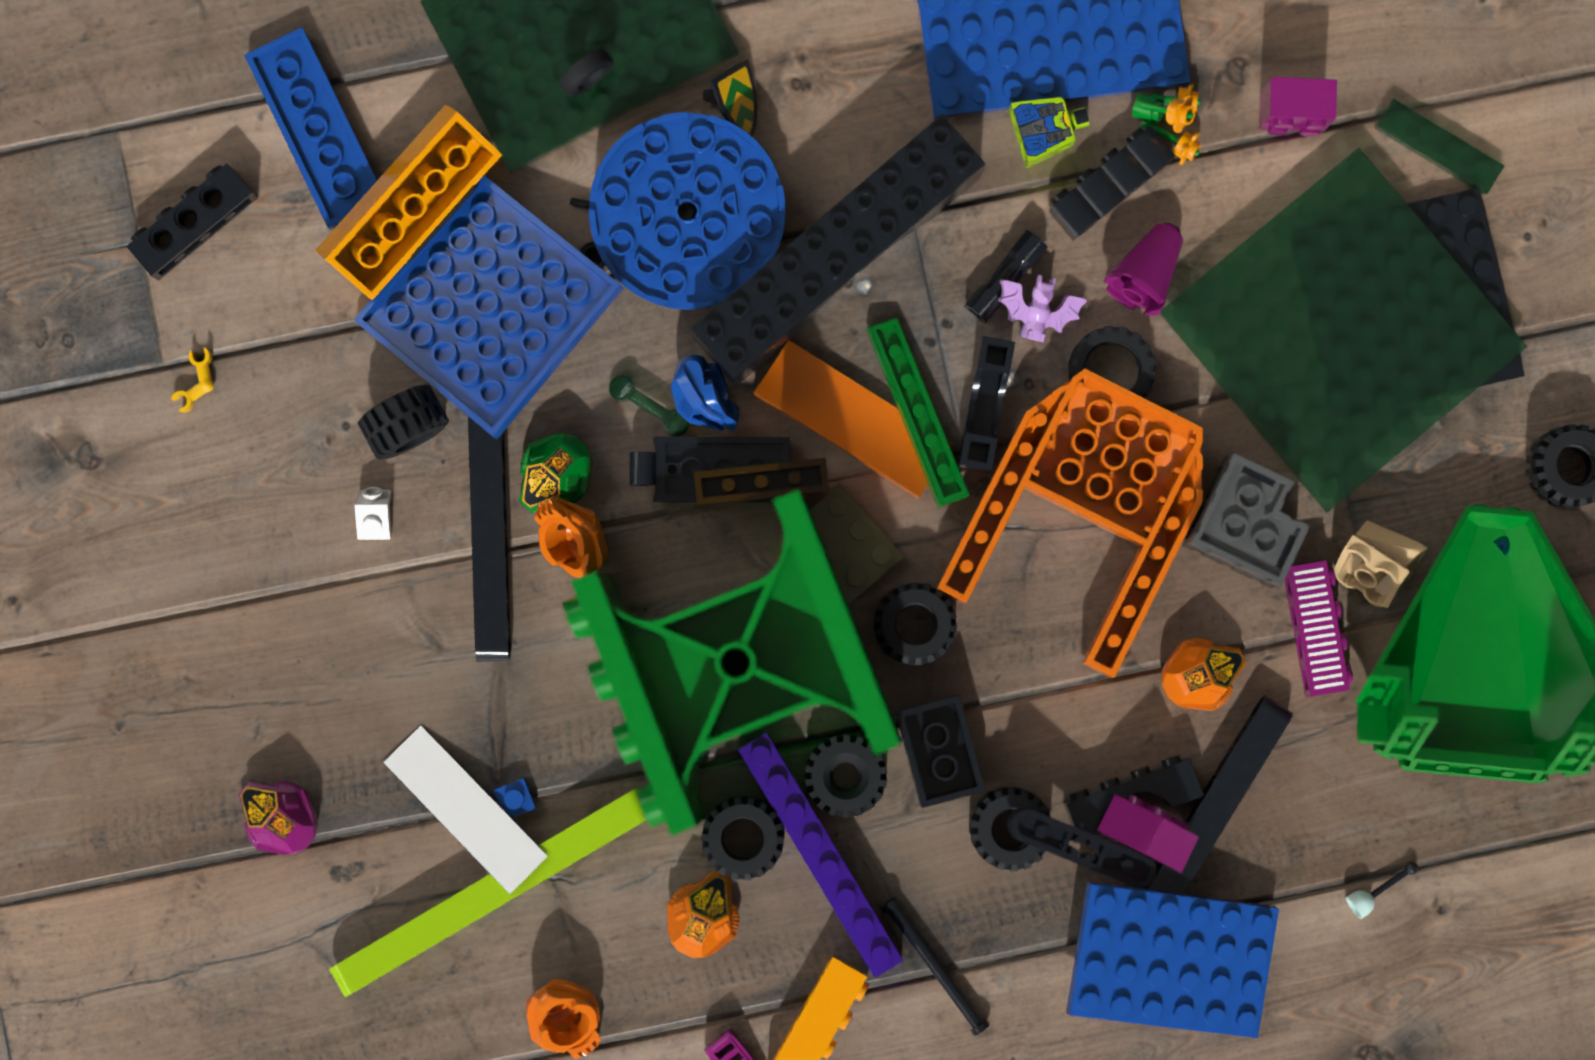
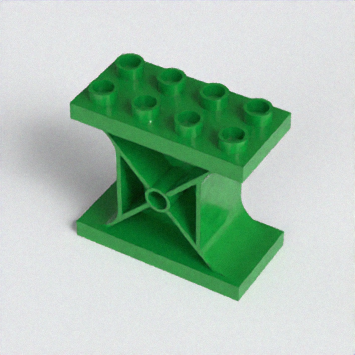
(678, 677)

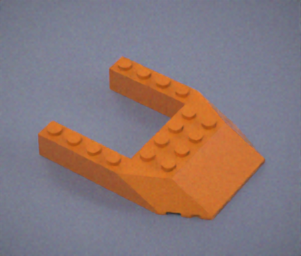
(1112, 465)

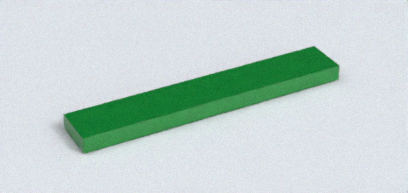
(917, 412)

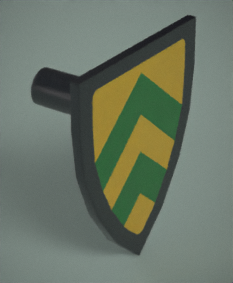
(735, 96)

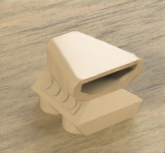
(1378, 563)

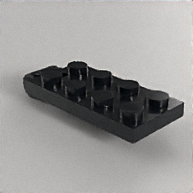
(700, 454)

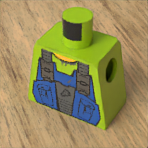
(1045, 127)

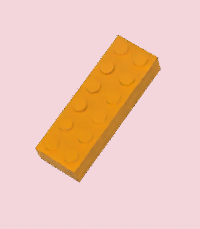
(408, 202)

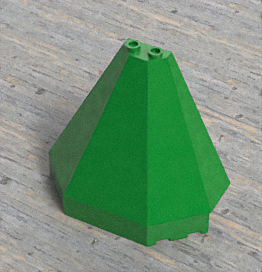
(1488, 662)

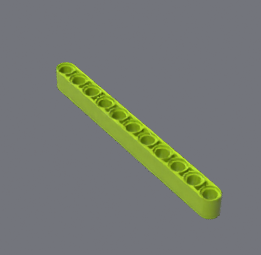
(485, 896)

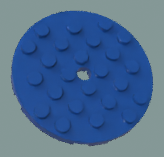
(678, 162)

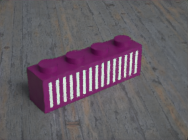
(1317, 629)

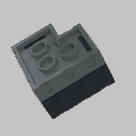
(1244, 522)

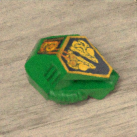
(555, 469)

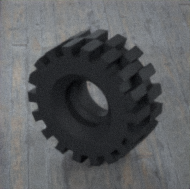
(848, 801)

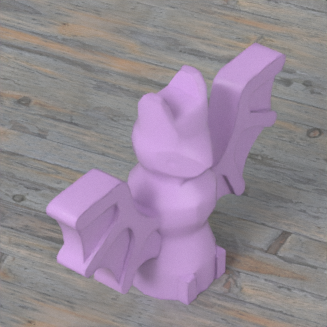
(1037, 314)

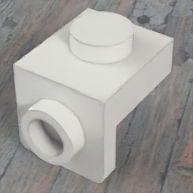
(373, 513)

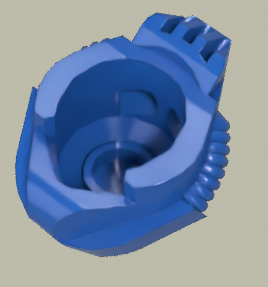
(703, 394)

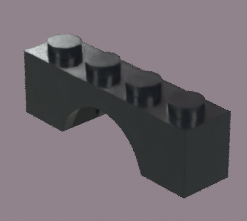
(986, 404)
(1172, 782)

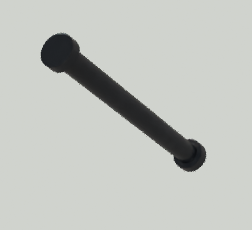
(977, 1023)

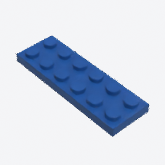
(313, 124)

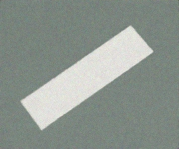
(465, 809)

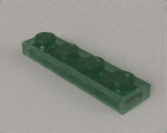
(1439, 146)

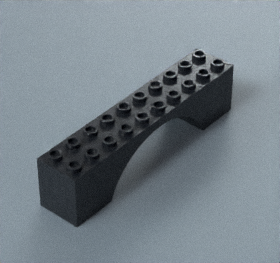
(836, 248)

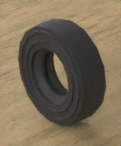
(586, 72)

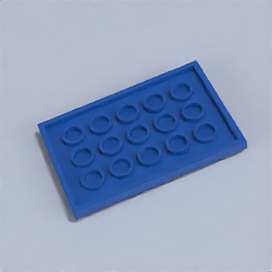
(1172, 960)

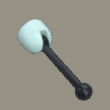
(1363, 902)

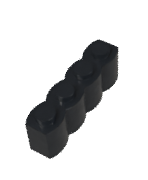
(1111, 183)

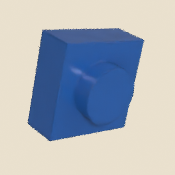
(515, 798)

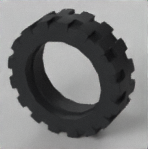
(1125, 338)

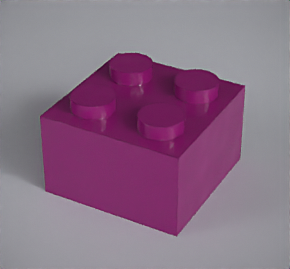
(1297, 105)
(1149, 831)

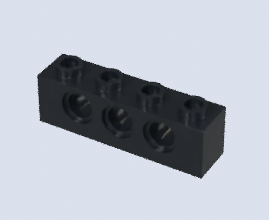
(210, 220)

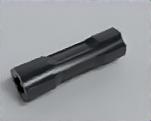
(1012, 268)

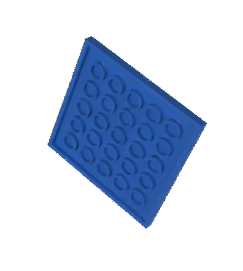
(490, 307)

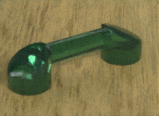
(623, 390)

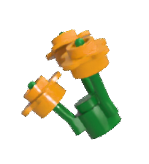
(1178, 113)

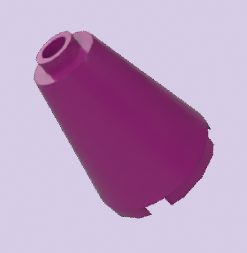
(1147, 270)

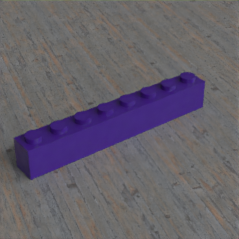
(820, 855)

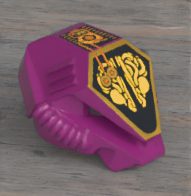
(278, 817)

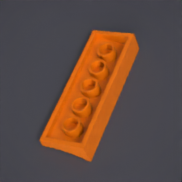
(843, 415)

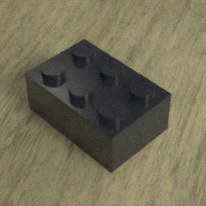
(940, 751)

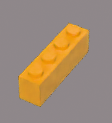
(824, 1012)

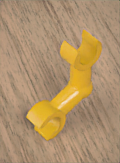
(205, 381)

